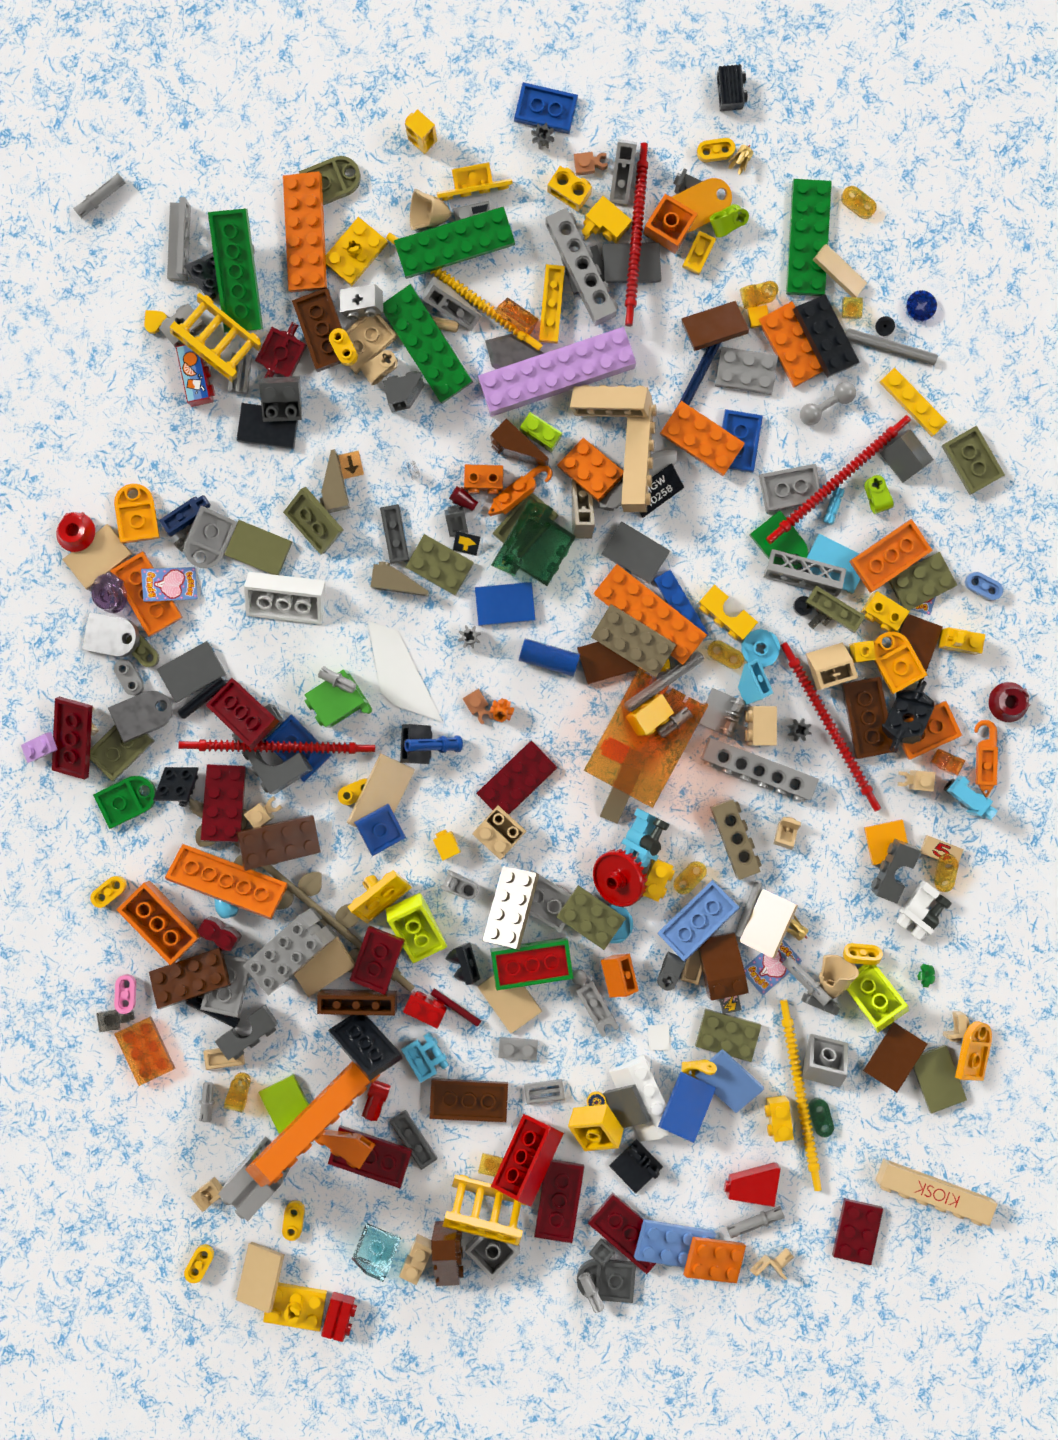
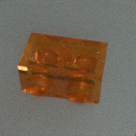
(517, 316)

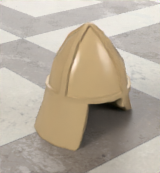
(427, 210)
(836, 975)

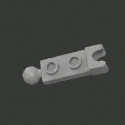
(593, 1002)

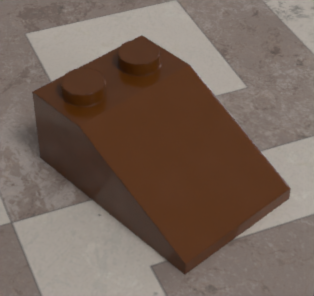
(514, 444)
(723, 967)

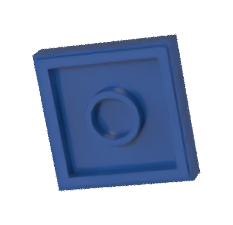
(380, 829)

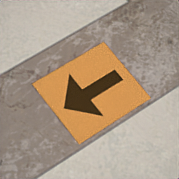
(351, 464)

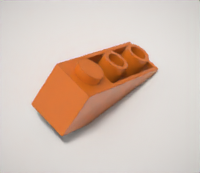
(348, 1145)

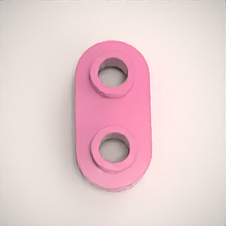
(125, 993)

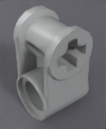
(458, 885)

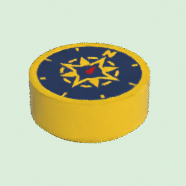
(596, 1098)

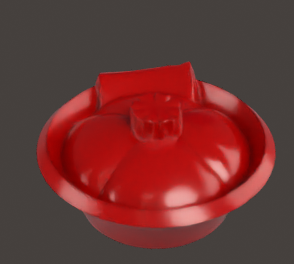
(75, 532)

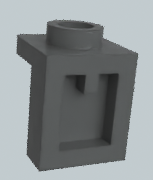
(684, 181)
(455, 520)

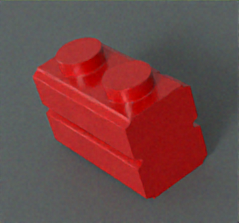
(338, 1317)

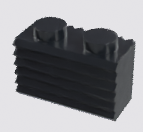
(730, 87)

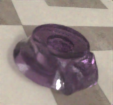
(109, 593)

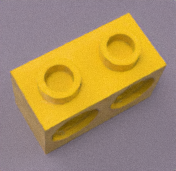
(420, 131)
(566, 192)

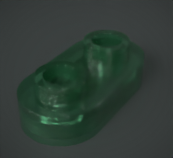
(821, 1118)

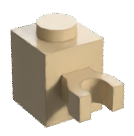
(918, 780)
(262, 813)

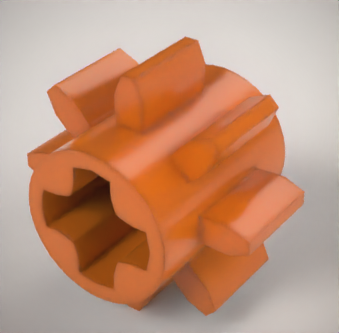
(501, 710)

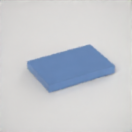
(732, 1081)

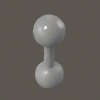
(844, 394)

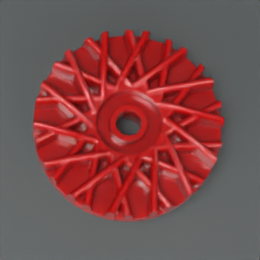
(619, 878)

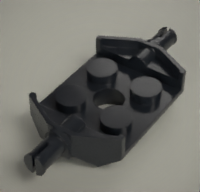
(912, 704)

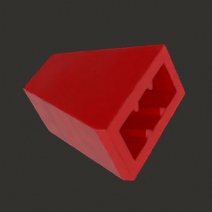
(754, 1185)

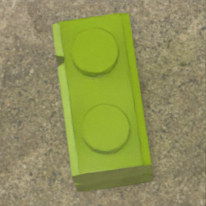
(540, 432)

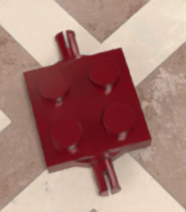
(281, 352)

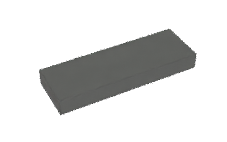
(394, 534)
(413, 1139)

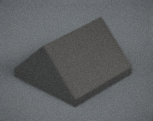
(906, 456)

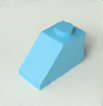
(753, 682)

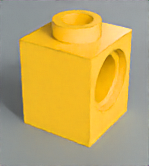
(862, 651)
(446, 844)

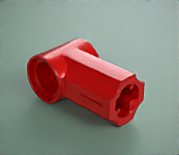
(376, 1097)

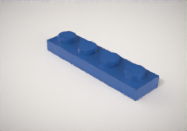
(677, 599)

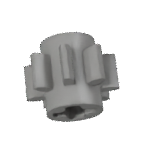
(468, 631)

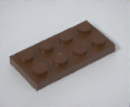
(317, 321)
(866, 714)
(278, 842)
(189, 978)
(468, 1100)

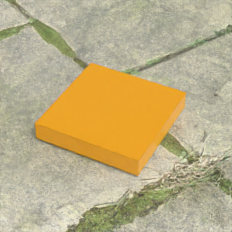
(881, 836)

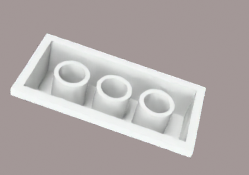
(284, 598)
(639, 1073)

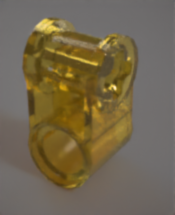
(755, 294)
(237, 1095)

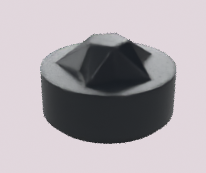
(885, 326)
(801, 607)

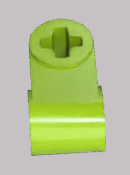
(728, 220)
(879, 496)

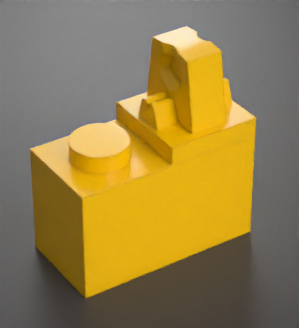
(607, 219)
(961, 641)

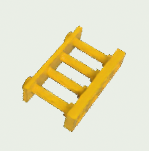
(197, 343)
(473, 1224)

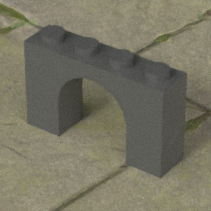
(280, 776)

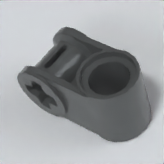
(671, 967)

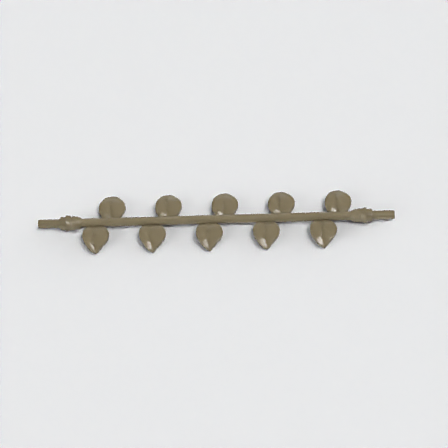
(308, 885)

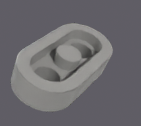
(129, 676)

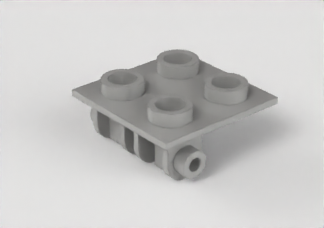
(722, 712)

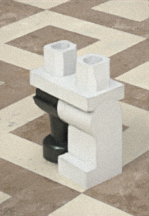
(916, 910)

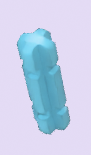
(833, 506)

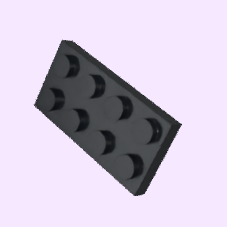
(826, 336)
(365, 1045)

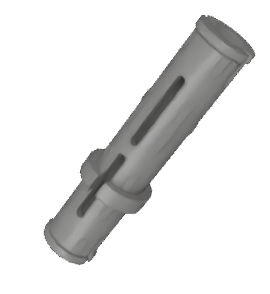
(93, 200)
(823, 998)
(755, 1222)

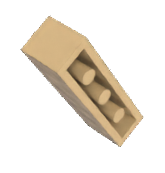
(611, 401)

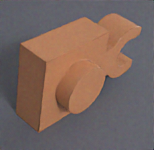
(586, 163)
(476, 704)

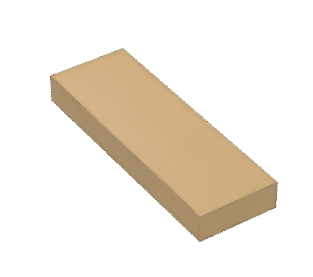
(839, 271)

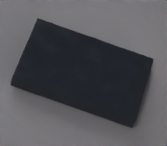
(269, 433)

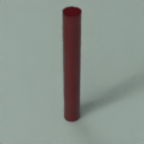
(455, 1007)

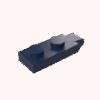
(183, 515)

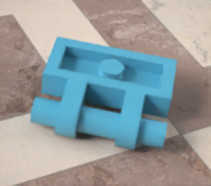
(419, 1059)

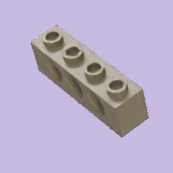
(752, 864)

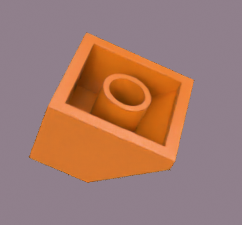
(670, 223)

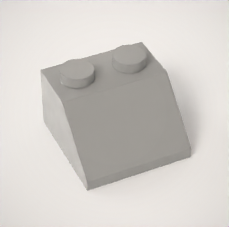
(826, 1061)

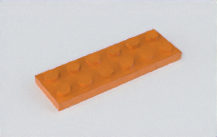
(304, 231)
(644, 605)
(226, 881)

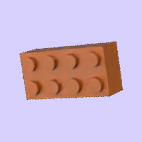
(159, 922)

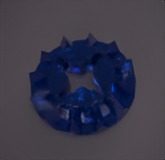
(922, 297)

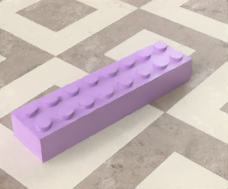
(557, 371)

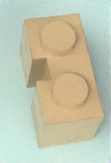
(416, 1260)

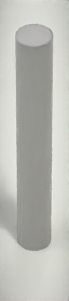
(748, 909)

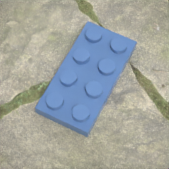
(698, 920)
(667, 1242)

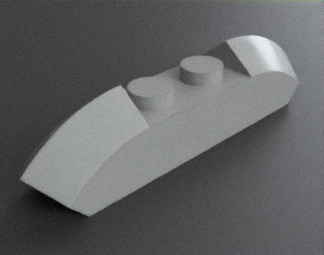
(660, 461)

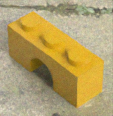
(737, 626)

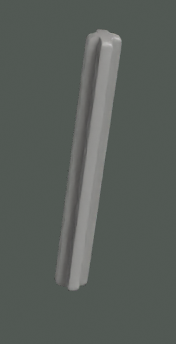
(891, 346)
(663, 682)

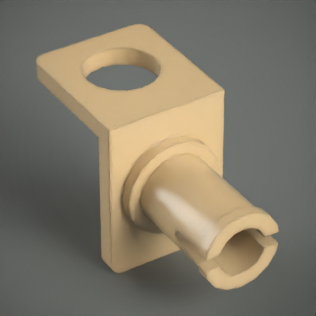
(777, 1264)

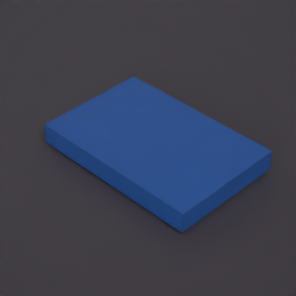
(546, 105)
(747, 429)
(505, 603)
(292, 731)
(687, 1107)

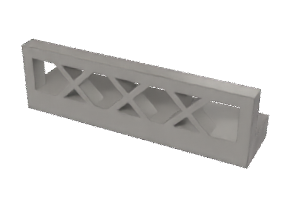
(178, 240)
(801, 578)

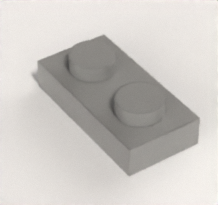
(518, 1048)

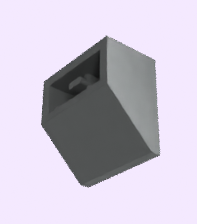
(403, 390)
(281, 398)

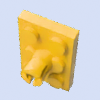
(355, 251)
(378, 895)
(297, 1307)

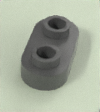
(830, 1007)

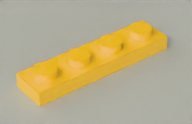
(551, 303)
(913, 402)

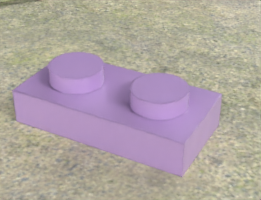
(39, 747)

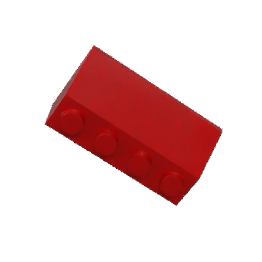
(527, 1160)

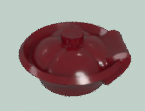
(1008, 702)

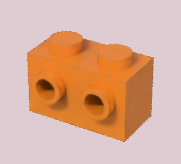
(483, 478)
(619, 975)

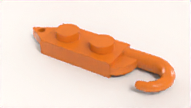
(517, 491)
(986, 758)

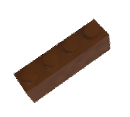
(356, 1002)

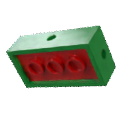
(532, 964)

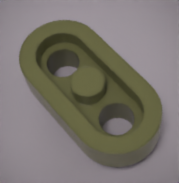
(142, 652)

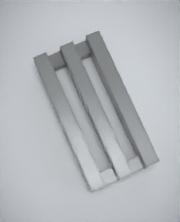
(248, 357)
(544, 1091)

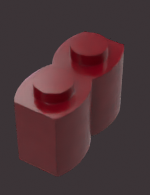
(223, 936)

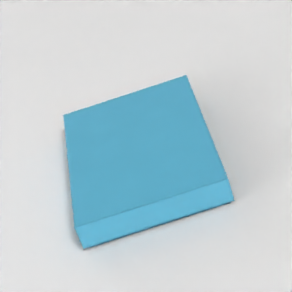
(835, 554)

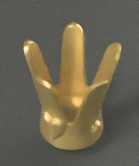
(741, 157)
(798, 931)

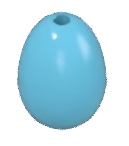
(224, 909)

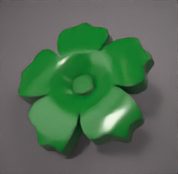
(926, 976)

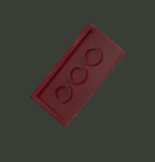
(242, 713)
(72, 737)
(517, 779)
(223, 803)
(384, 1164)
(559, 1201)
(620, 1227)

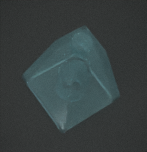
(375, 1251)

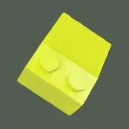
(415, 923)
(876, 997)

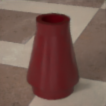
(463, 498)

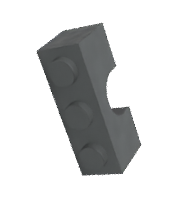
(898, 855)
(233, 1044)

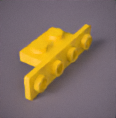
(472, 179)

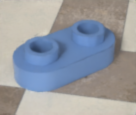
(983, 585)

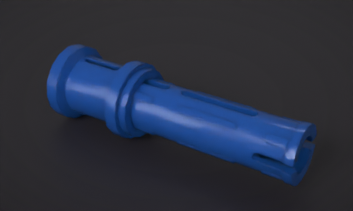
(441, 744)

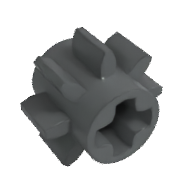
(545, 131)
(804, 732)

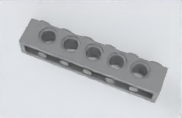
(598, 312)
(806, 786)

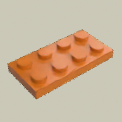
(790, 344)
(702, 438)
(890, 555)
(152, 614)

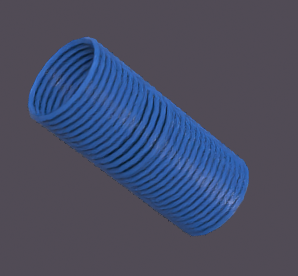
(549, 657)

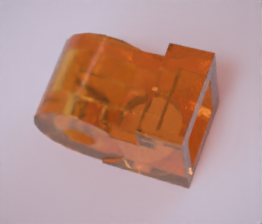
(947, 762)

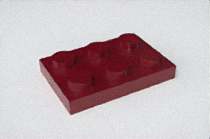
(377, 960)
(857, 1231)

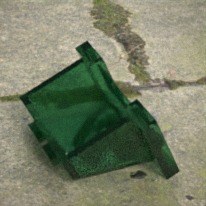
(534, 545)

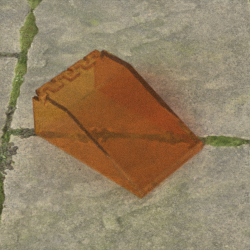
(642, 762)

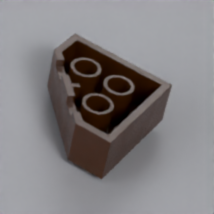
(447, 1255)

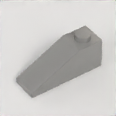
(623, 172)
(450, 303)

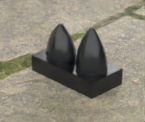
(464, 956)

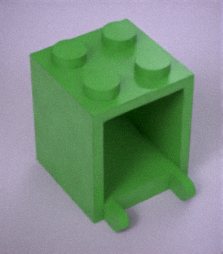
(335, 704)

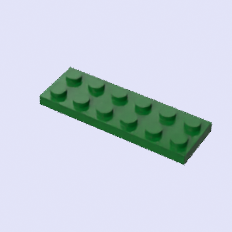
(807, 236)
(454, 242)
(235, 267)
(426, 344)

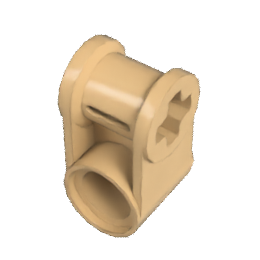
(378, 368)

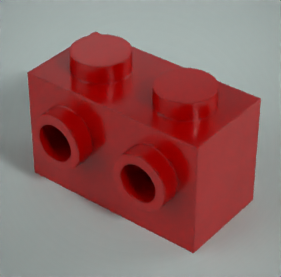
(425, 1009)

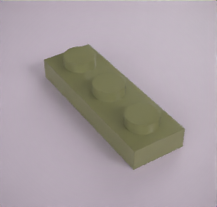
(835, 609)

